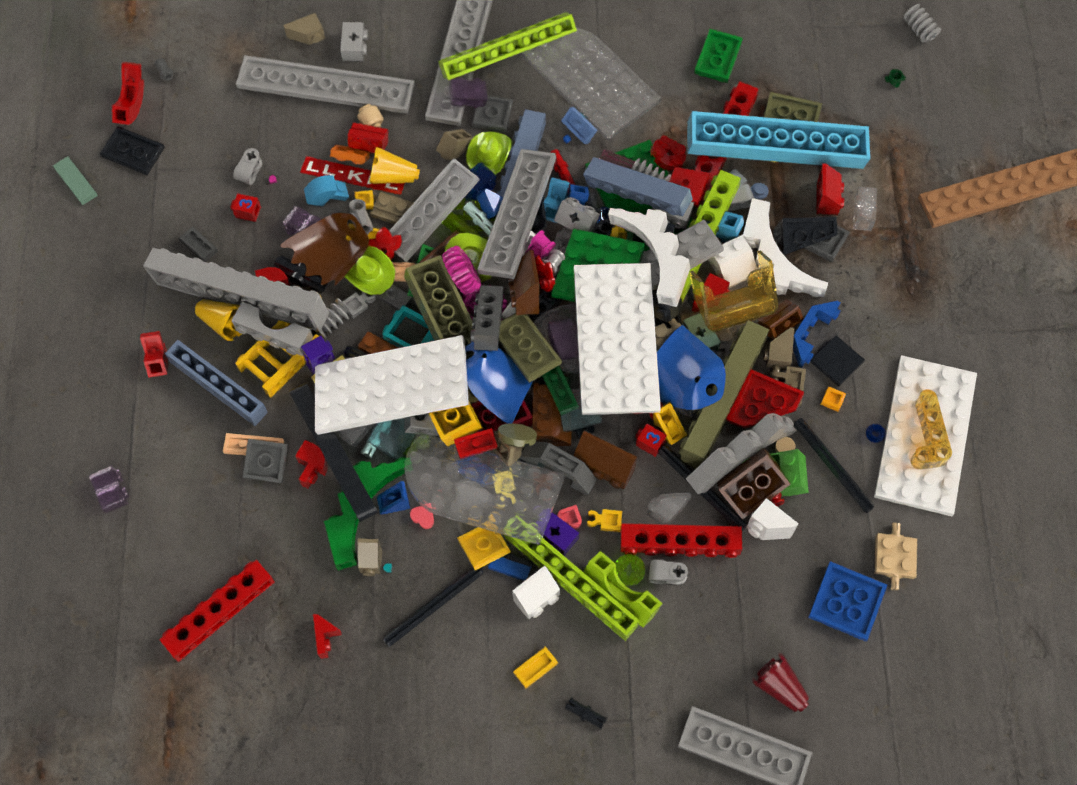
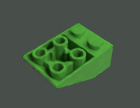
(794, 468)

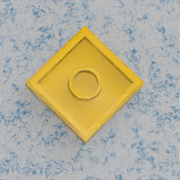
(483, 546)

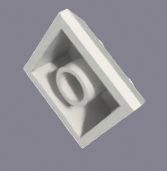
(734, 262)
(771, 523)
(536, 593)

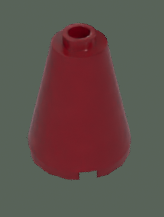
(782, 684)

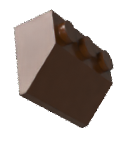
(525, 286)
(547, 419)
(606, 460)
(752, 483)

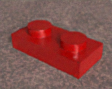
(475, 443)

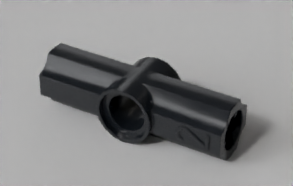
(297, 275)

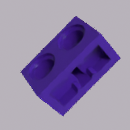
(317, 352)

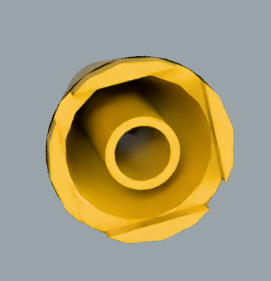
(392, 169)
(218, 317)

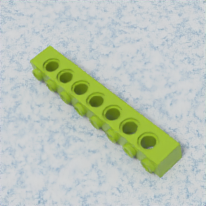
(507, 46)
(723, 182)
(579, 586)

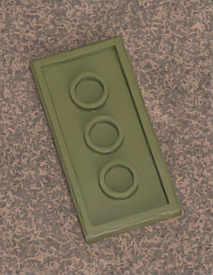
(527, 346)

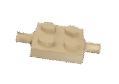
(895, 556)

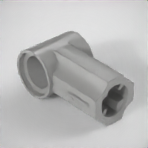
(358, 209)

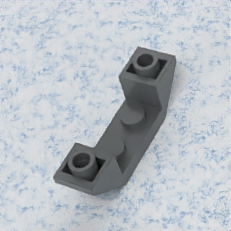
(561, 462)

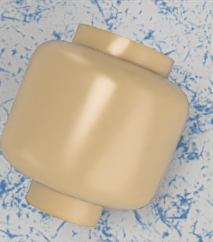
(370, 116)

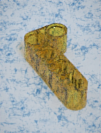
(928, 428)

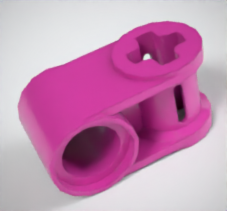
(541, 245)

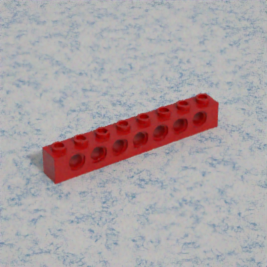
(746, 96)

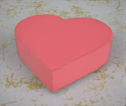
(571, 516)
(423, 517)

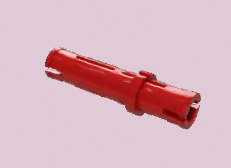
(561, 168)

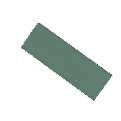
(75, 180)

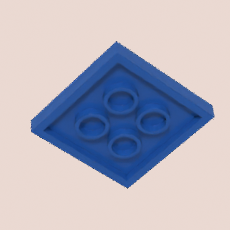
(848, 601)

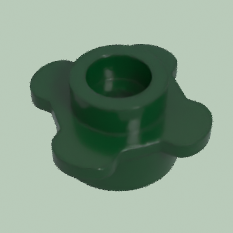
(895, 73)

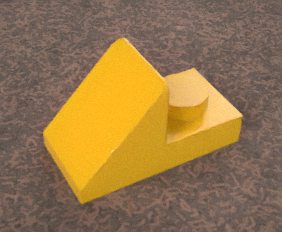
(669, 423)

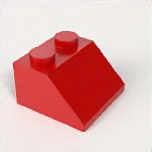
(829, 191)

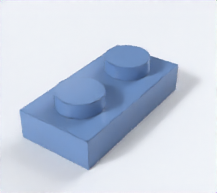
(579, 125)

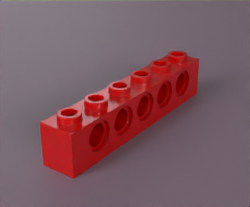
(690, 533)
(213, 621)

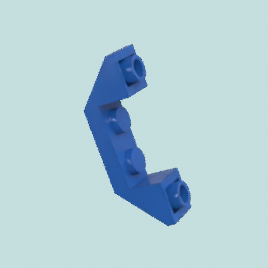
(823, 312)

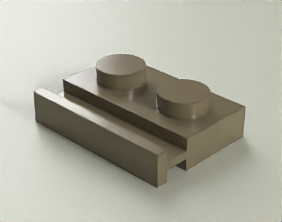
(389, 208)

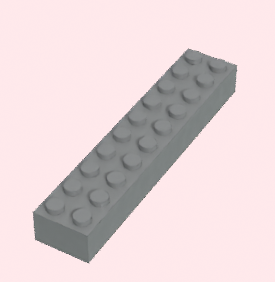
(235, 287)

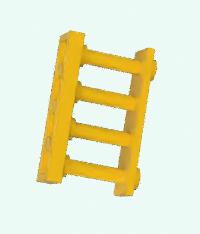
(284, 371)

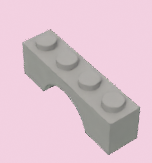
(249, 320)

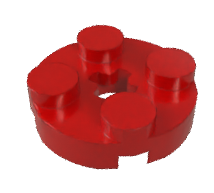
(666, 145)

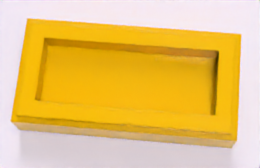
(535, 667)

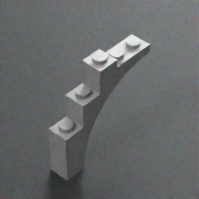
(747, 443)

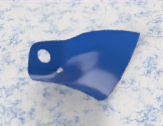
(679, 363)
(496, 382)

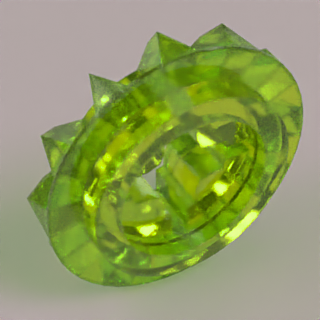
(636, 564)

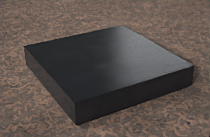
(837, 361)

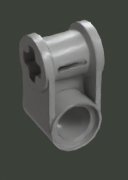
(248, 167)
(742, 198)
(555, 258)
(665, 572)

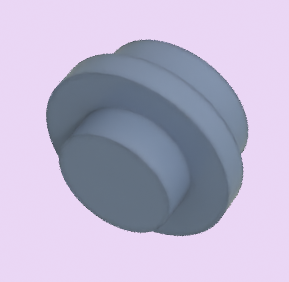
(759, 191)

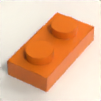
(344, 153)

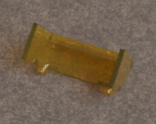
(739, 305)

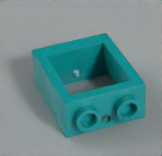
(398, 317)

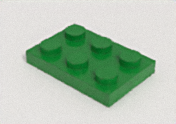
(718, 55)

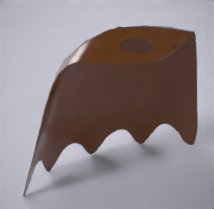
(329, 250)

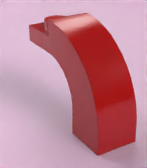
(131, 96)

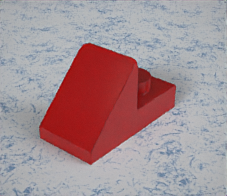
(323, 630)

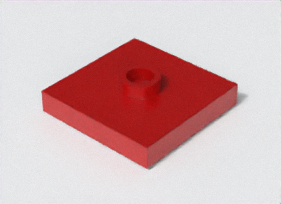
(691, 179)

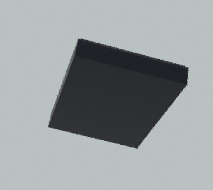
(132, 150)

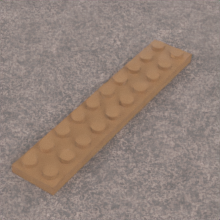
(1000, 189)

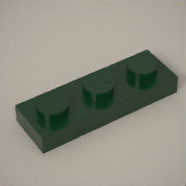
(560, 390)

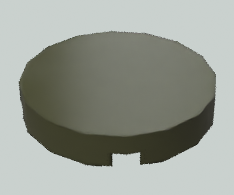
(517, 435)

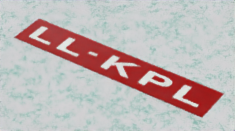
(347, 174)

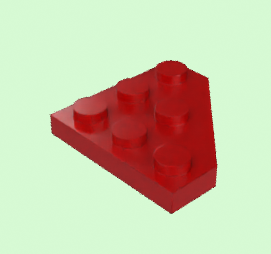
(760, 397)

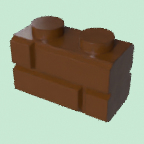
(785, 317)

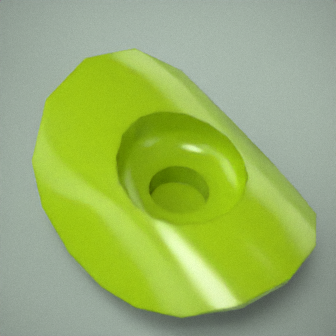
(490, 149)
(473, 246)
(372, 272)

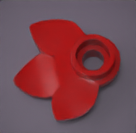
(385, 241)
(545, 274)

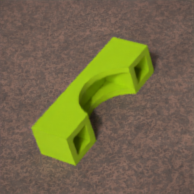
(640, 604)

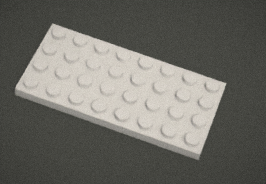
(616, 339)
(391, 385)
(897, 479)

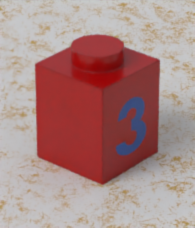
(246, 207)
(650, 439)

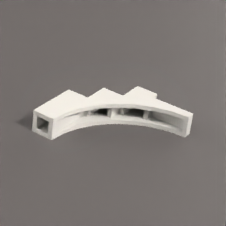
(651, 230)
(787, 276)

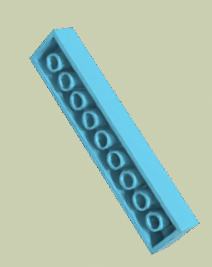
(778, 140)

